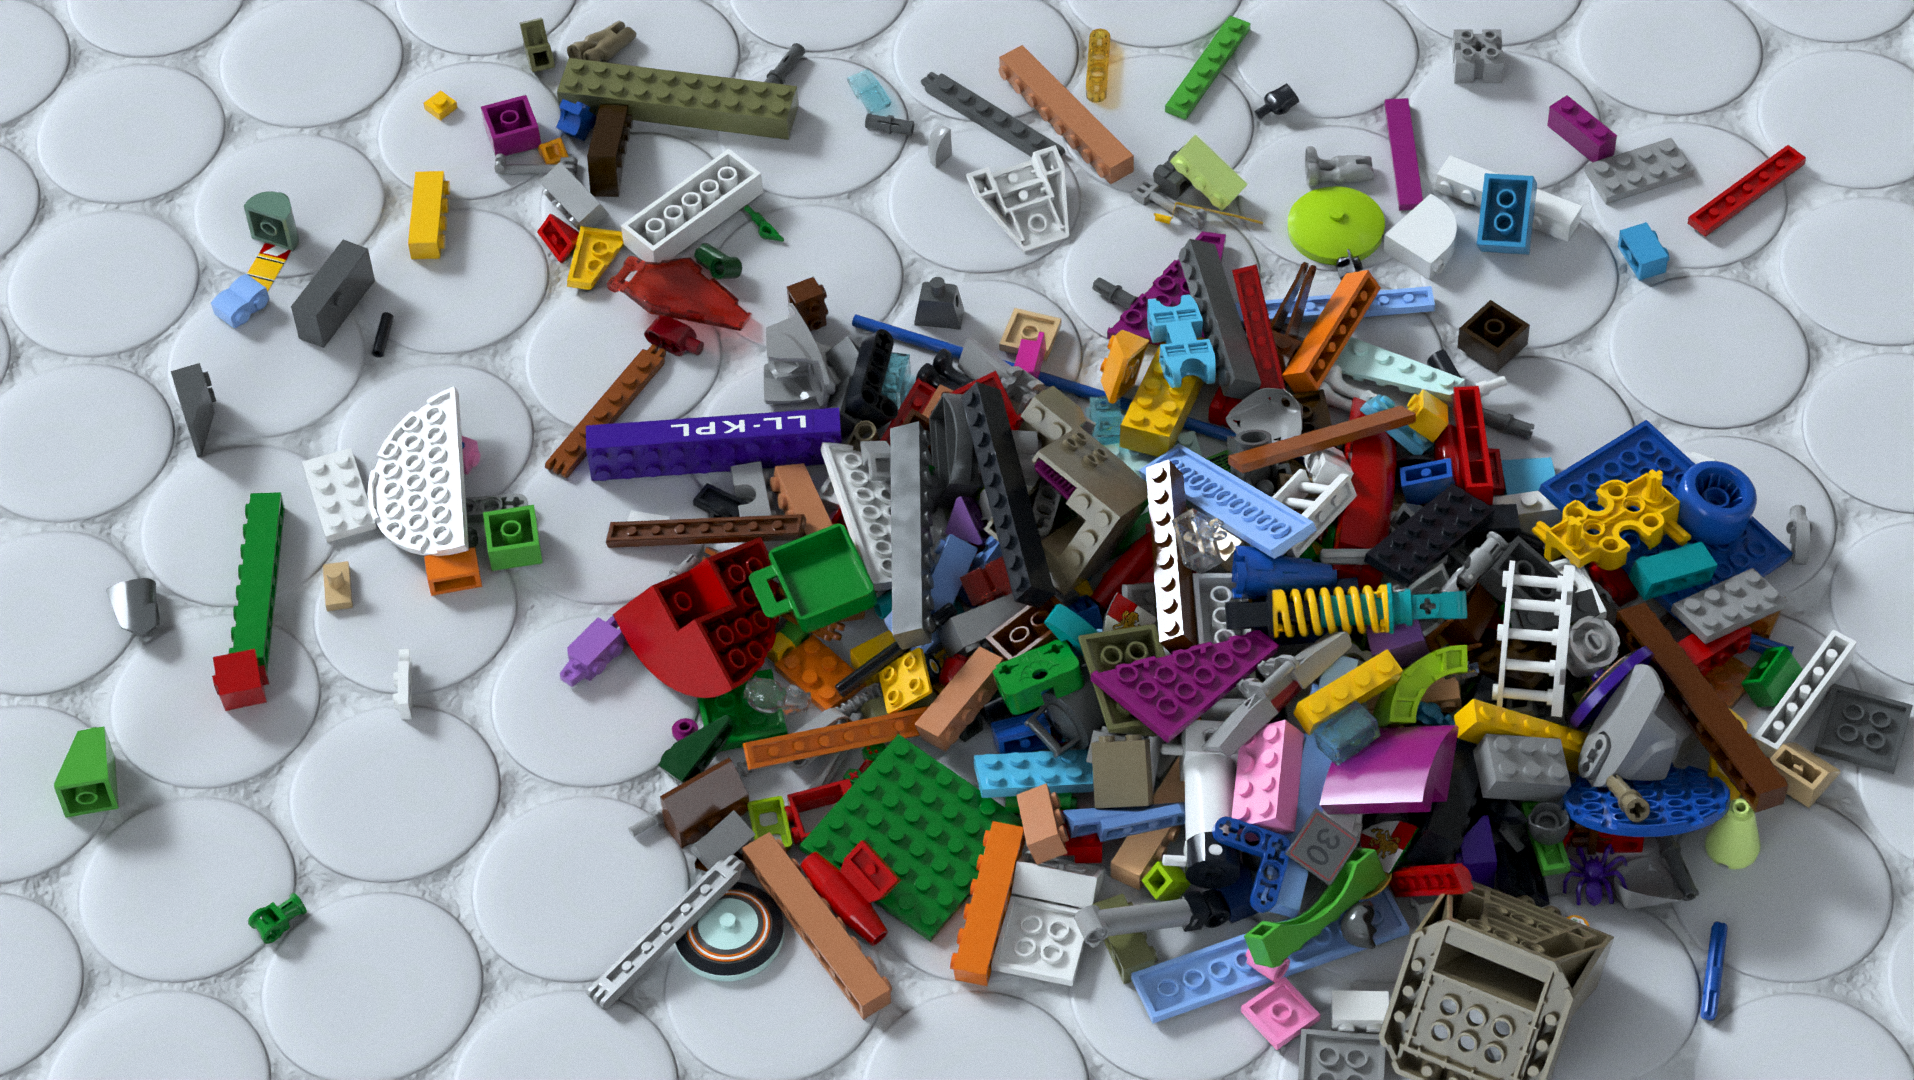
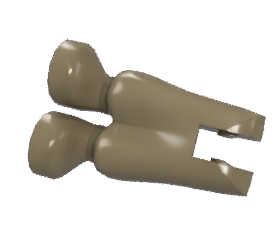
(602, 44)

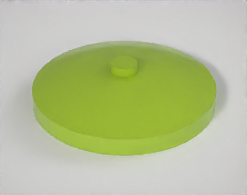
(1335, 220)

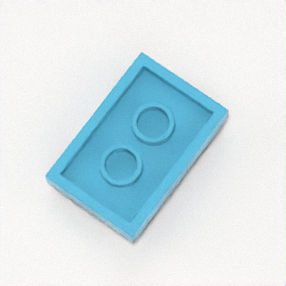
(1404, 435)

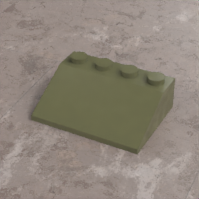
(1117, 647)

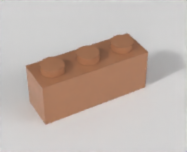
(1043, 823)

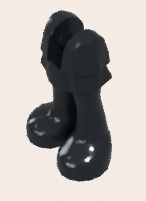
(943, 368)

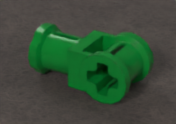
(276, 918)

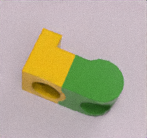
(786, 641)

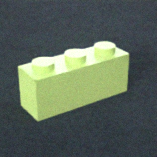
(1208, 173)

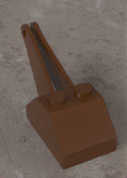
(1288, 341)

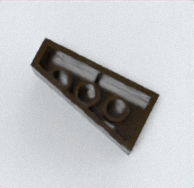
(608, 149)

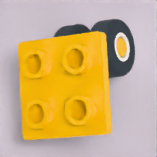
(908, 679)

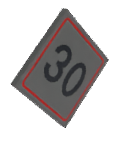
(1322, 846)

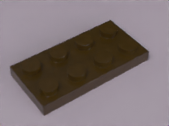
(1490, 653)

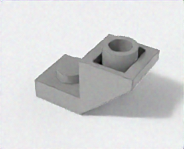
(878, 458)

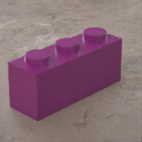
(1581, 129)

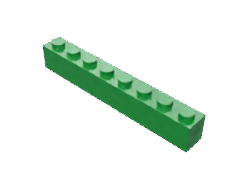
(258, 575)

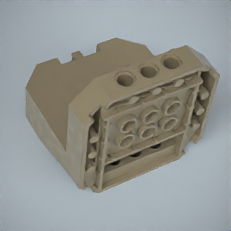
(1508, 965)

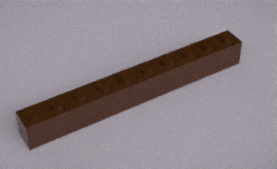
(1703, 710)

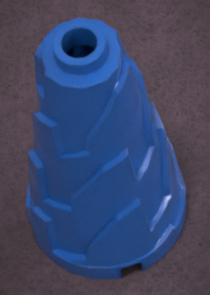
(1257, 572)

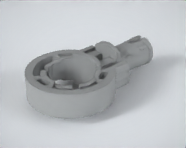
(1799, 529)

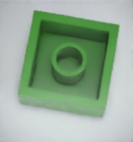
(512, 537)

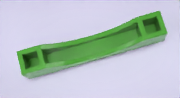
(1275, 941)

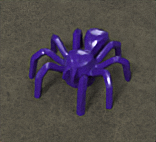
(1595, 876)

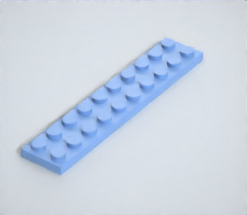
(1242, 507)
(1223, 971)

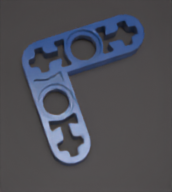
(1264, 850)

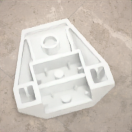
(1027, 199)

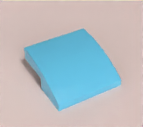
(1526, 474)

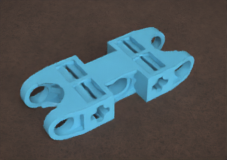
(1182, 352)

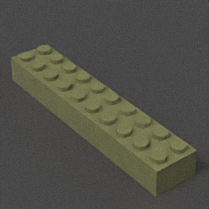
(683, 97)

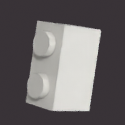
(1358, 1011)

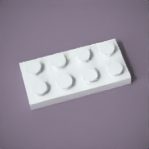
(339, 495)

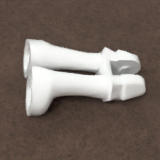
(1334, 384)

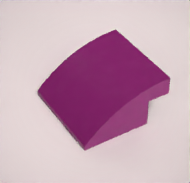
(1394, 773)

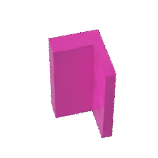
(1031, 355)

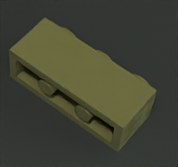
(1130, 950)

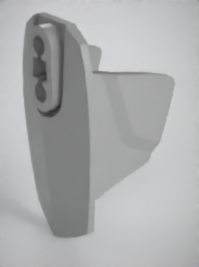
(795, 364)
(1628, 734)

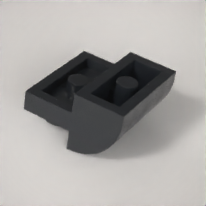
(1520, 874)

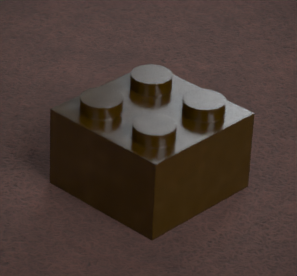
(1493, 336)

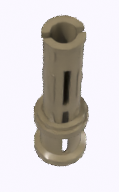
(1628, 799)

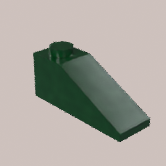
(696, 751)

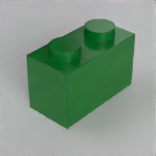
(1771, 676)

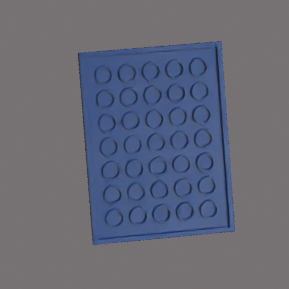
(1633, 456)

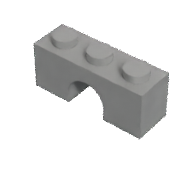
(751, 484)

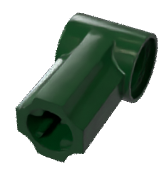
(718, 263)

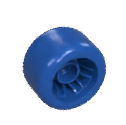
(1715, 502)

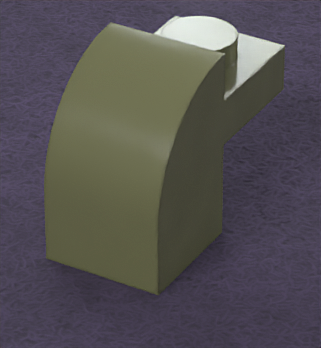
(536, 45)

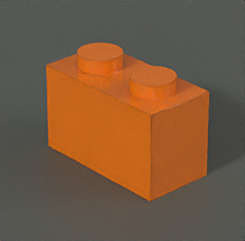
(453, 572)

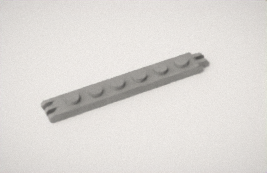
(666, 932)

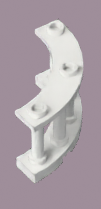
(1558, 637)

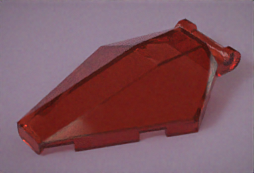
(679, 291)

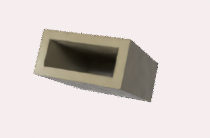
(1122, 772)

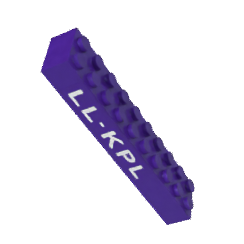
(709, 443)

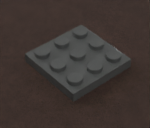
(1863, 728)

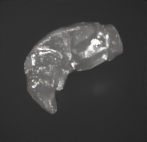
(769, 696)

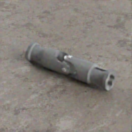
(1475, 565)

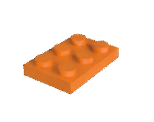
(816, 671)

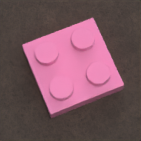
(1280, 1013)

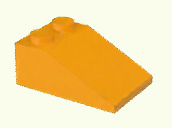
(1123, 364)

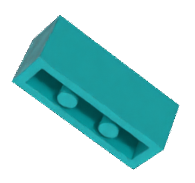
(1672, 570)

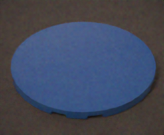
(1677, 804)

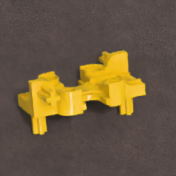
(1607, 549)

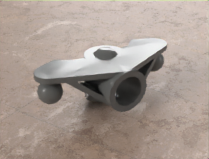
(1257, 478)

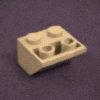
(1804, 772)

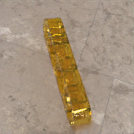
(1098, 65)

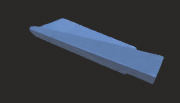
(1123, 821)

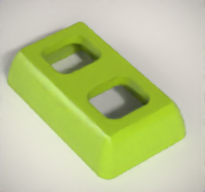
(768, 805)

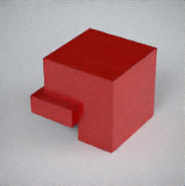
(240, 679)

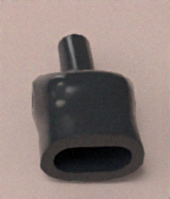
(1278, 101)

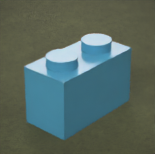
(1643, 251)

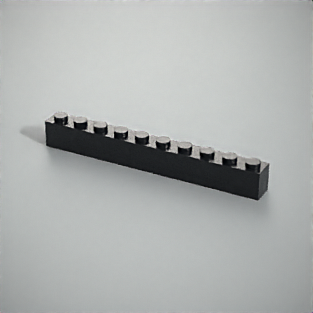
(1008, 496)

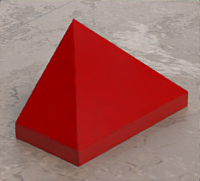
(558, 237)

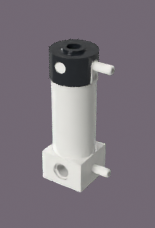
(1208, 797)

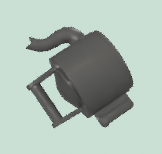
(1070, 716)

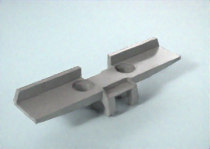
(1019, 384)
(1278, 673)

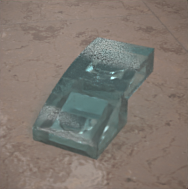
(869, 91)

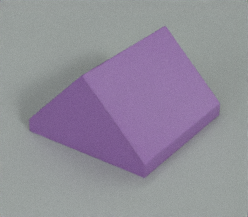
(966, 521)
(1405, 644)

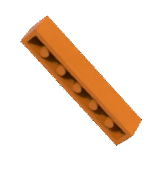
(1331, 331)
(989, 903)

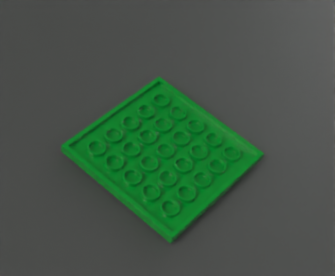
(921, 824)

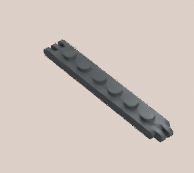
(987, 114)

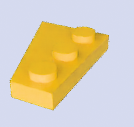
(592, 256)

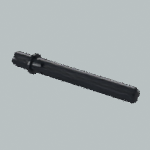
(888, 655)

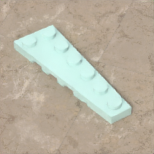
(1388, 368)

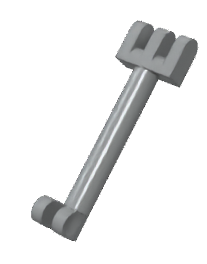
(503, 168)
(1149, 191)

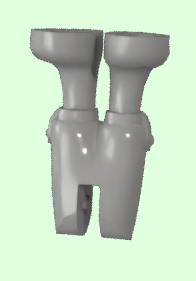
(1338, 169)

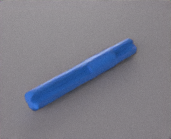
(1714, 971)

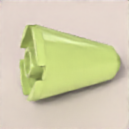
(1734, 837)

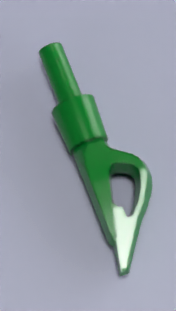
(763, 225)

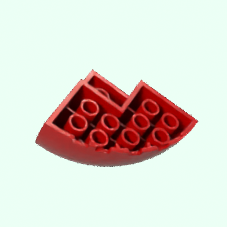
(704, 625)

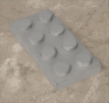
(1638, 170)
(1729, 605)

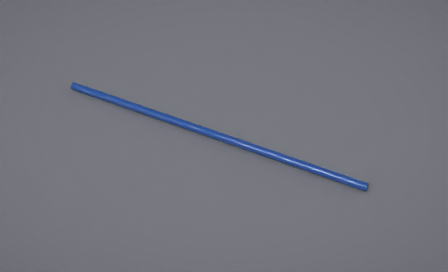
(1048, 379)

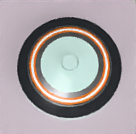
(734, 936)

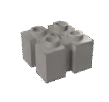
(1477, 56)

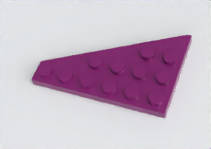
(1166, 289)
(1181, 687)

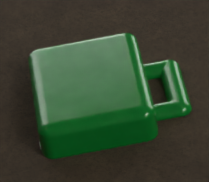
(819, 579)

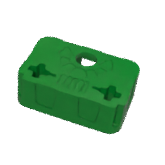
(1016, 676)

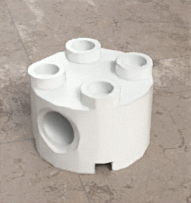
(1591, 646)

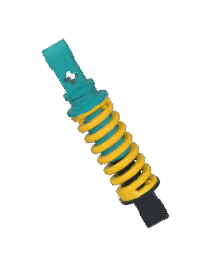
(1379, 609)

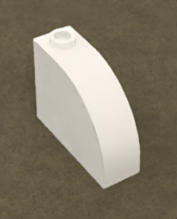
(1424, 237)

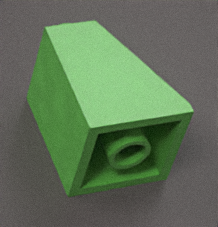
(88, 775)

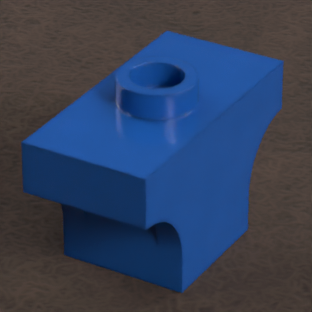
(575, 119)

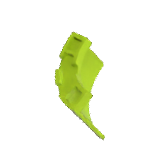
(1400, 701)

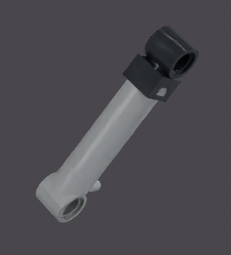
(1188, 912)

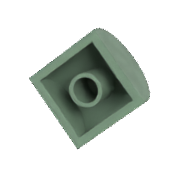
(272, 219)

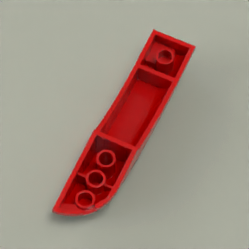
(1369, 515)

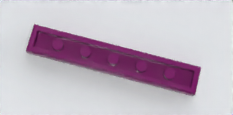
(1403, 153)

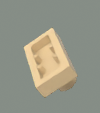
(337, 586)

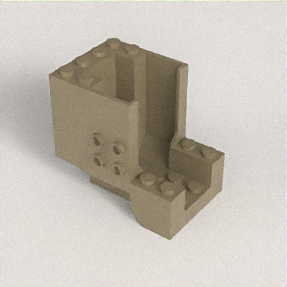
(1106, 494)

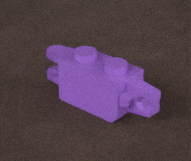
(592, 651)

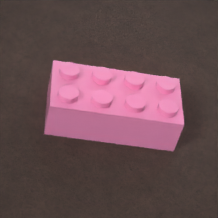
(1269, 779)

